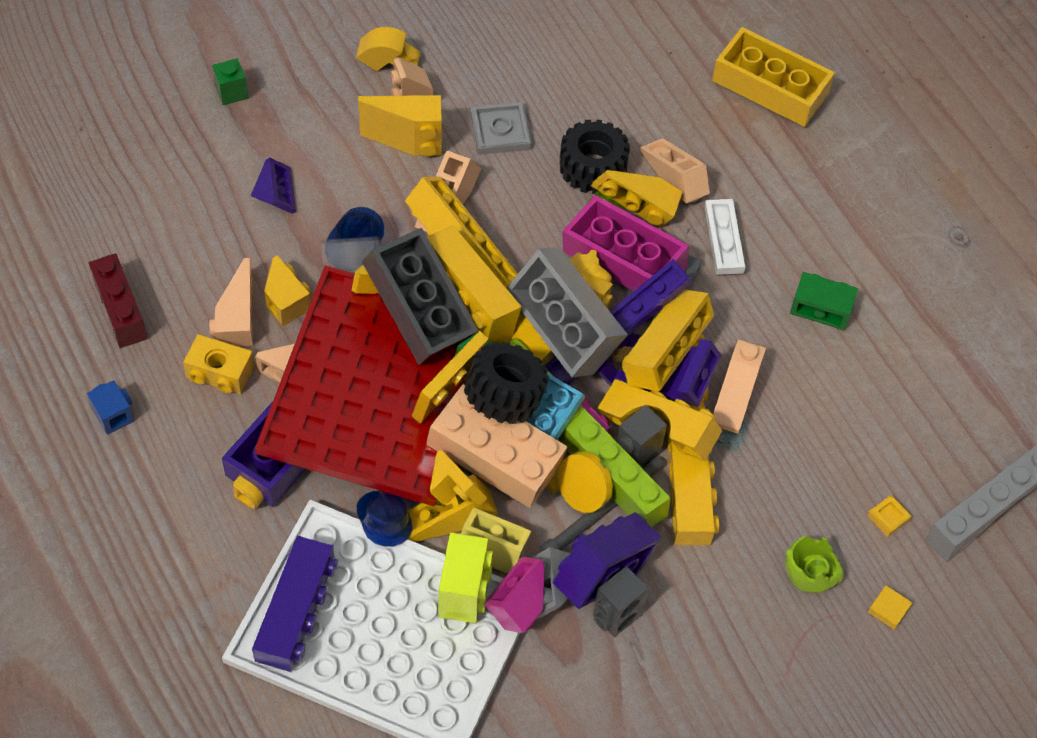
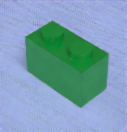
(823, 300)

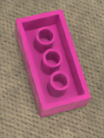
(624, 244)

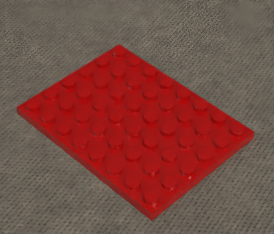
(353, 396)

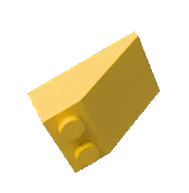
(403, 122)

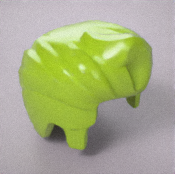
(813, 565)

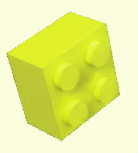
(464, 578)

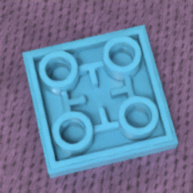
(556, 407)

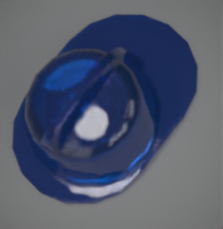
(358, 223)
(384, 518)

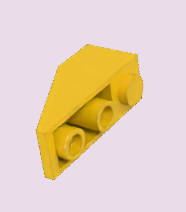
(642, 194)

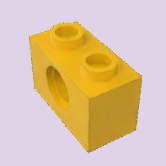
(208, 353)

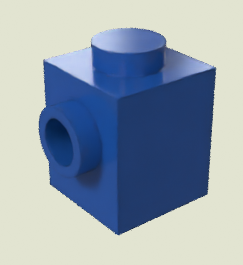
(111, 406)

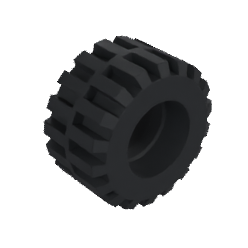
(592, 139)
(506, 382)

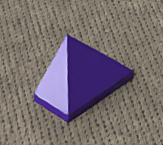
(275, 186)

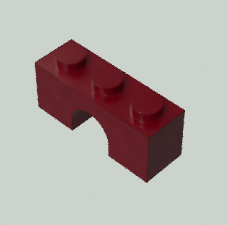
(118, 300)

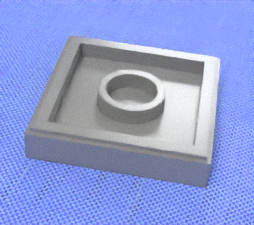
(500, 128)

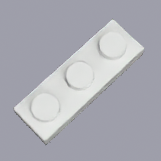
(724, 236)

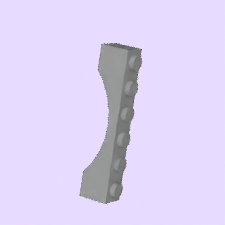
(978, 511)

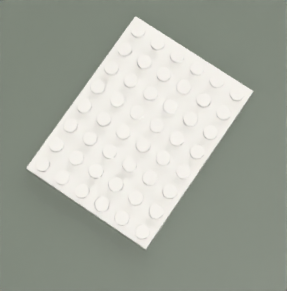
(380, 638)

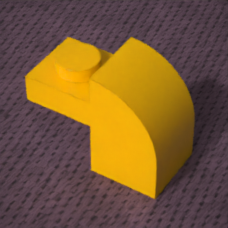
(384, 45)

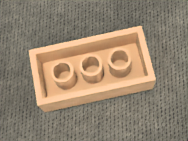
(506, 455)

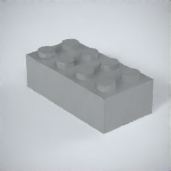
(566, 312)

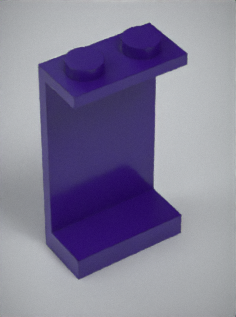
(687, 381)

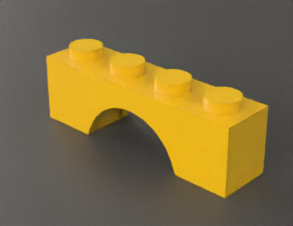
(690, 429)

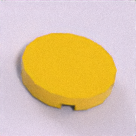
(584, 482)

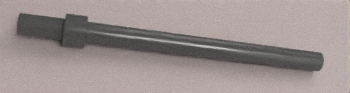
(589, 518)

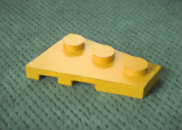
(449, 376)

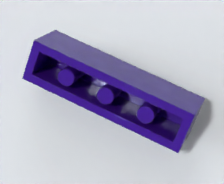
(294, 604)

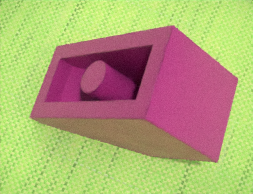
(519, 596)

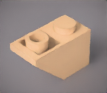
(409, 79)

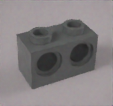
(619, 602)

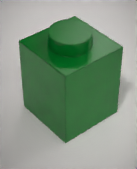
(230, 81)

